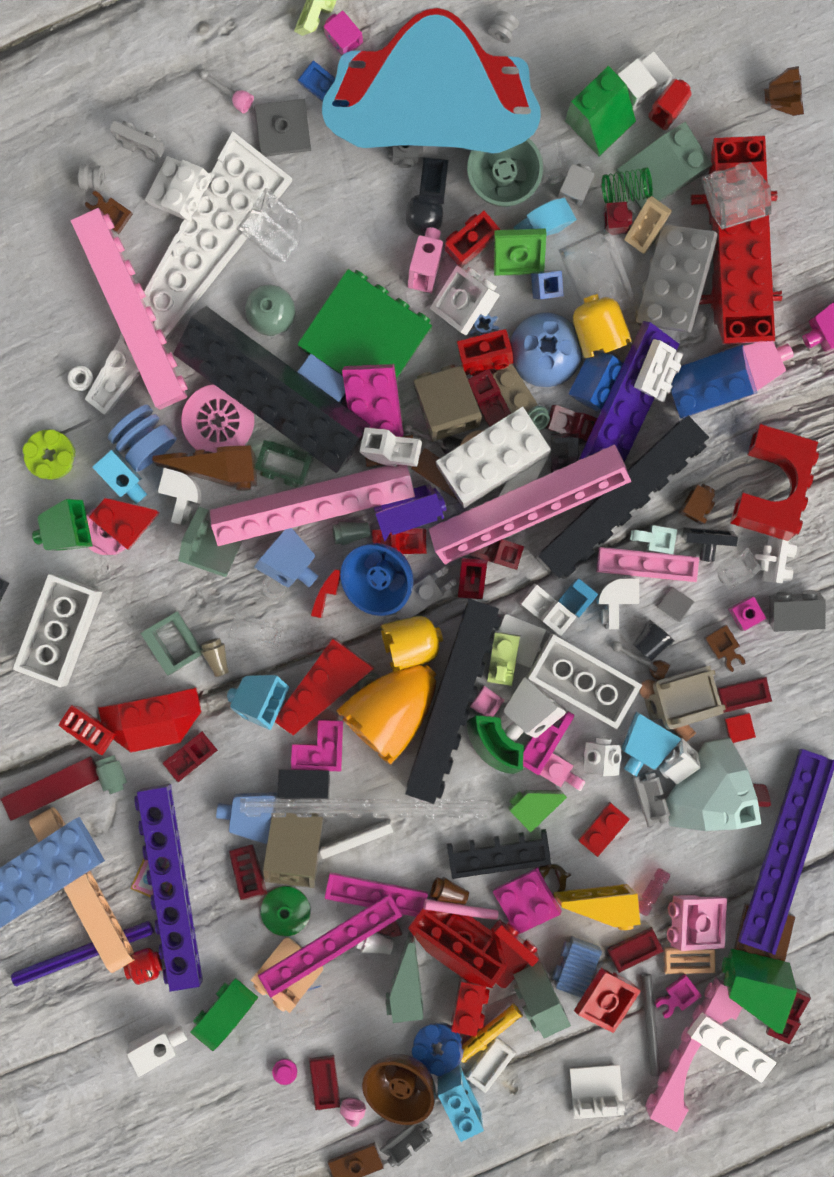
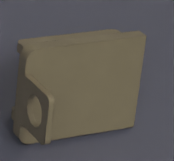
(685, 698)

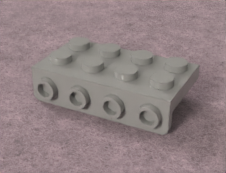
(676, 278)

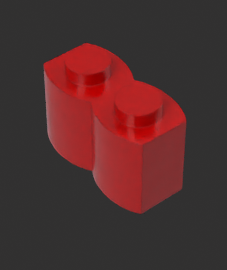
(670, 103)

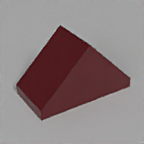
(472, 578)

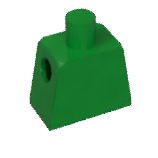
(63, 527)

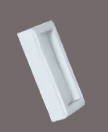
(490, 1064)

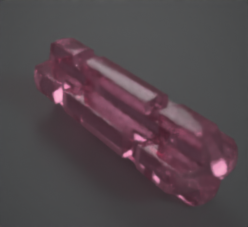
(653, 891)

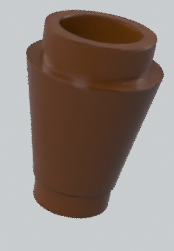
(448, 891)

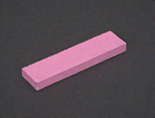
(647, 564)

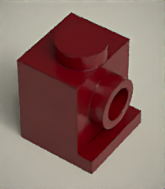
(617, 218)

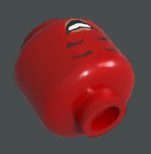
(144, 967)

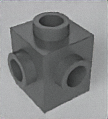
(405, 155)

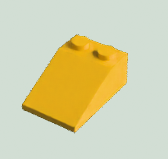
(607, 904)

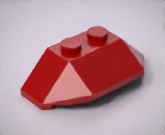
(152, 720)
(461, 945)

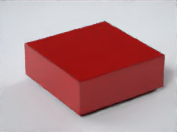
(740, 727)

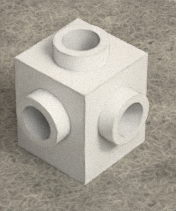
(602, 757)

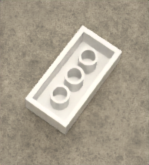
(493, 457)
(57, 630)
(584, 681)

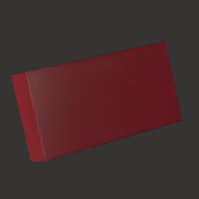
(744, 694)
(635, 949)
(324, 1082)

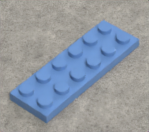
(46, 869)

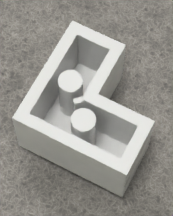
(644, 78)

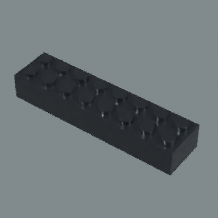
(270, 389)
(614, 507)
(451, 701)

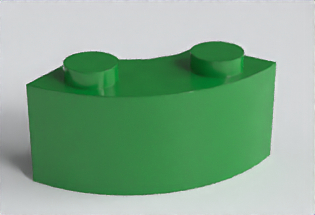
(494, 745)
(224, 1014)

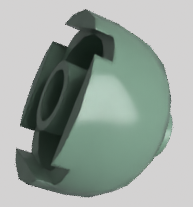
(270, 310)

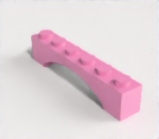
(668, 1103)

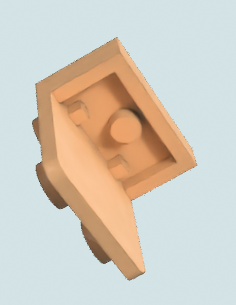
(290, 996)

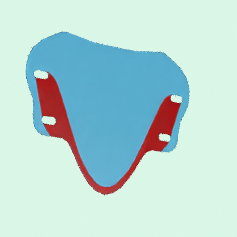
(432, 91)

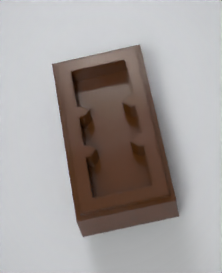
(357, 1162)

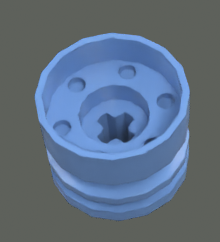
(138, 433)

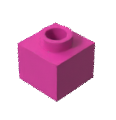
(738, 613)

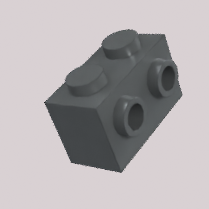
(797, 611)

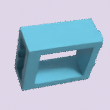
(460, 1107)

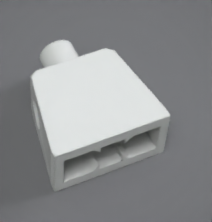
(531, 711)
(146, 1055)

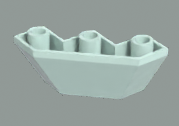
(716, 794)

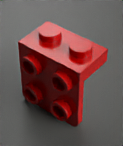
(515, 950)

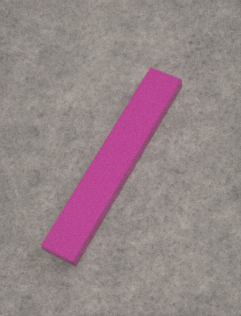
(329, 945)

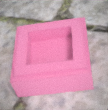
(487, 702)

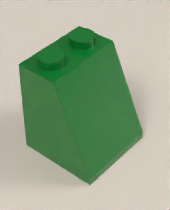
(602, 111)
(760, 986)

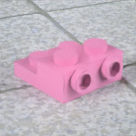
(697, 922)

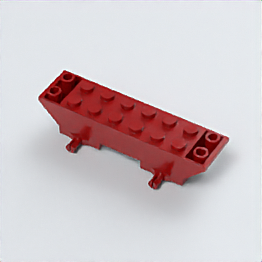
(742, 256)

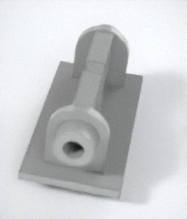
(648, 788)

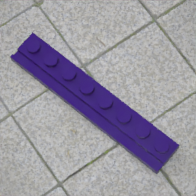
(787, 851)

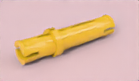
(490, 1032)

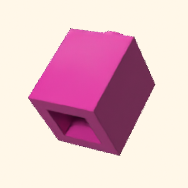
(342, 33)

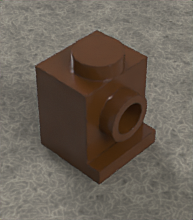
(698, 503)

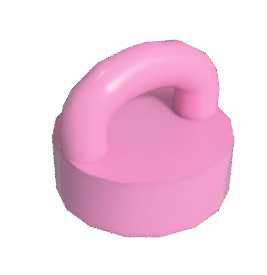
(352, 1111)

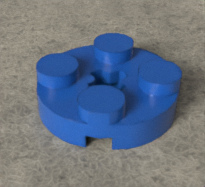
(451, 1046)

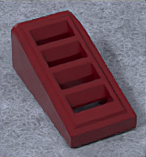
(256, 870)

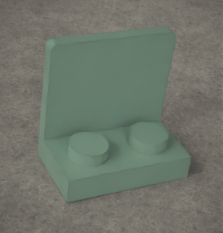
(201, 549)

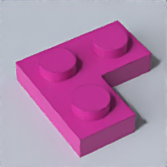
(325, 754)

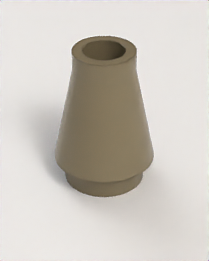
(215, 655)

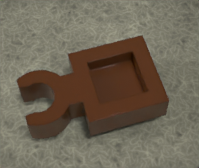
(117, 212)
(723, 645)

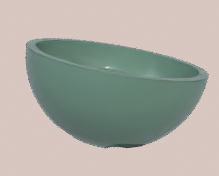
(520, 163)

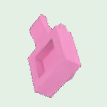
(558, 770)

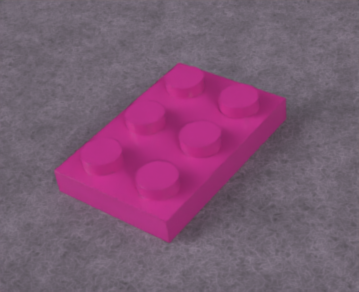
(374, 396)

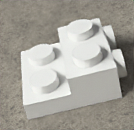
(178, 188)
(464, 299)

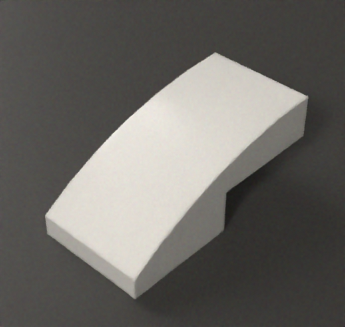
(547, 609)

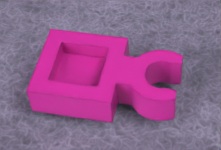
(681, 994)

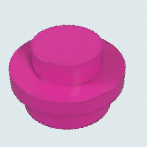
(284, 1071)

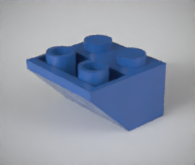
(596, 380)

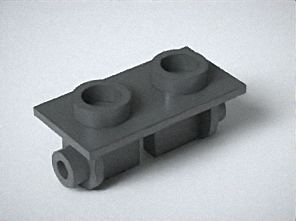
(397, 1146)

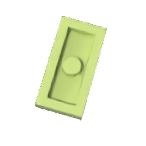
(309, 18)
(503, 658)

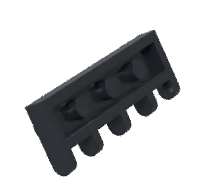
(499, 857)

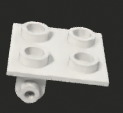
(596, 1091)

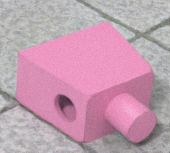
(425, 261)
(766, 361)

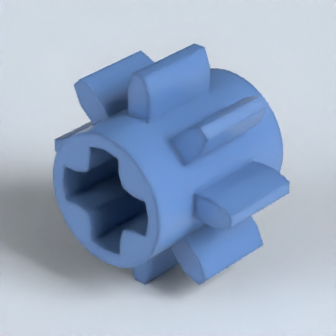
(484, 319)

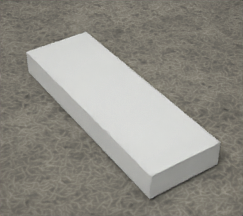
(356, 839)

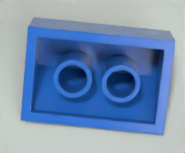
(713, 382)

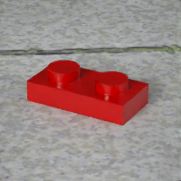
(603, 829)

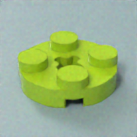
(35, 450)

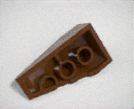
(228, 466)

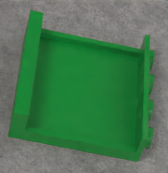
(364, 327)

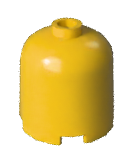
(600, 325)
(411, 641)

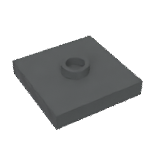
(283, 127)

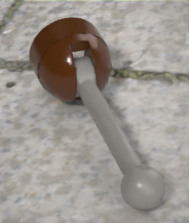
(657, 668)

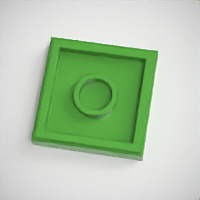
(519, 251)

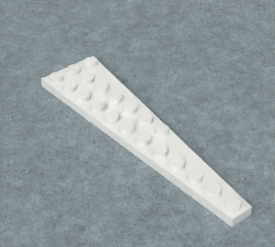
(195, 255)

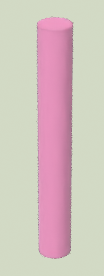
(461, 909)

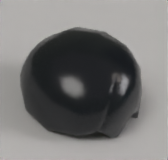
(423, 215)

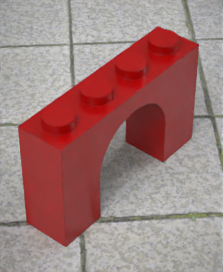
(795, 457)

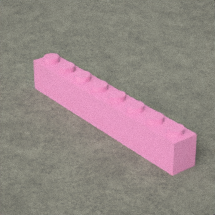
(129, 309)
(311, 503)
(529, 504)

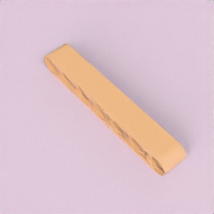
(90, 904)

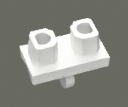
(774, 560)

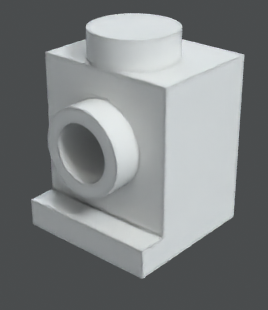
(680, 762)

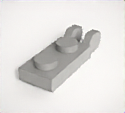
(425, 593)

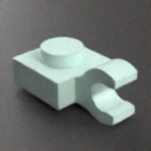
(658, 539)

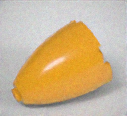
(391, 710)

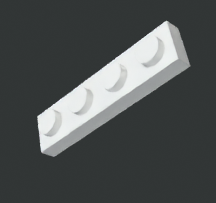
(731, 1047)

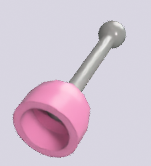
(241, 99)

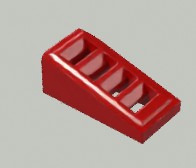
(73, 721)

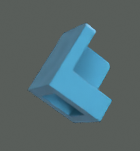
(578, 597)

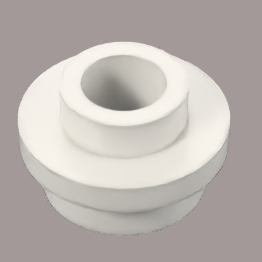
(73, 375)

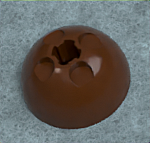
(400, 1089)

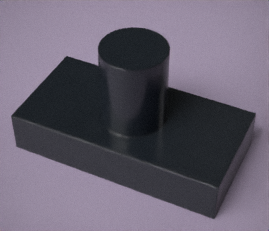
(709, 540)

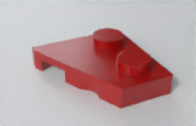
(123, 520)

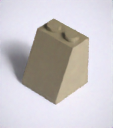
(447, 402)
(293, 850)

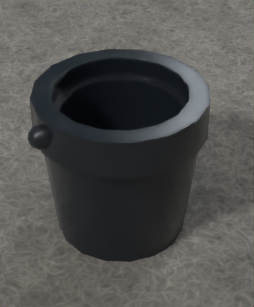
(652, 640)

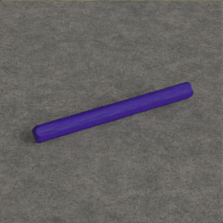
(74, 956)

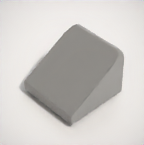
(675, 604)

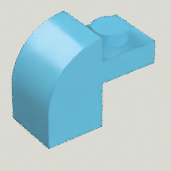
(553, 216)

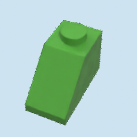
(535, 805)

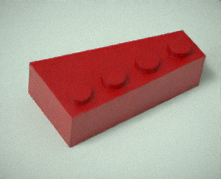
(325, 682)

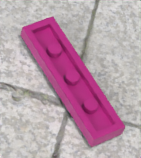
(366, 892)

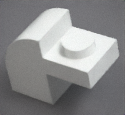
(389, 450)
(184, 489)
(615, 593)

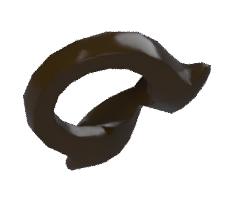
(561, 874)

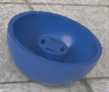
(370, 587)

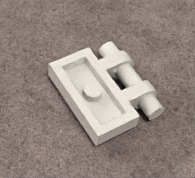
(658, 370)

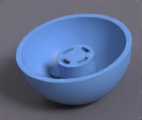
(535, 358)

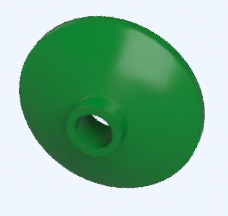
(291, 900)

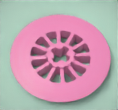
(194, 407)

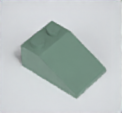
(672, 161)
(405, 993)

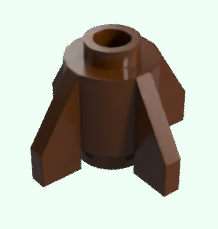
(786, 92)

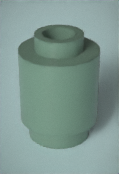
(110, 774)

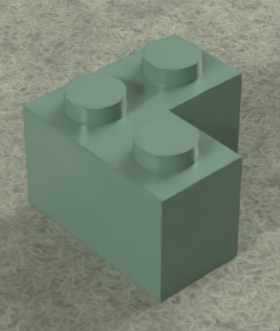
(542, 1003)

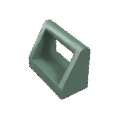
(160, 650)

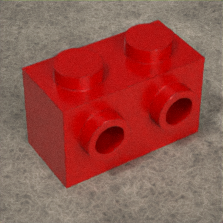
(471, 239)
(485, 352)
(468, 1007)

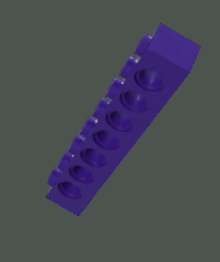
(175, 976)

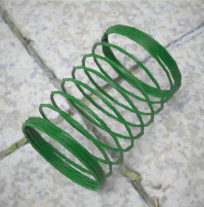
(643, 172)

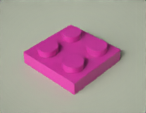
(527, 901)

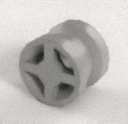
(503, 26)
(91, 177)

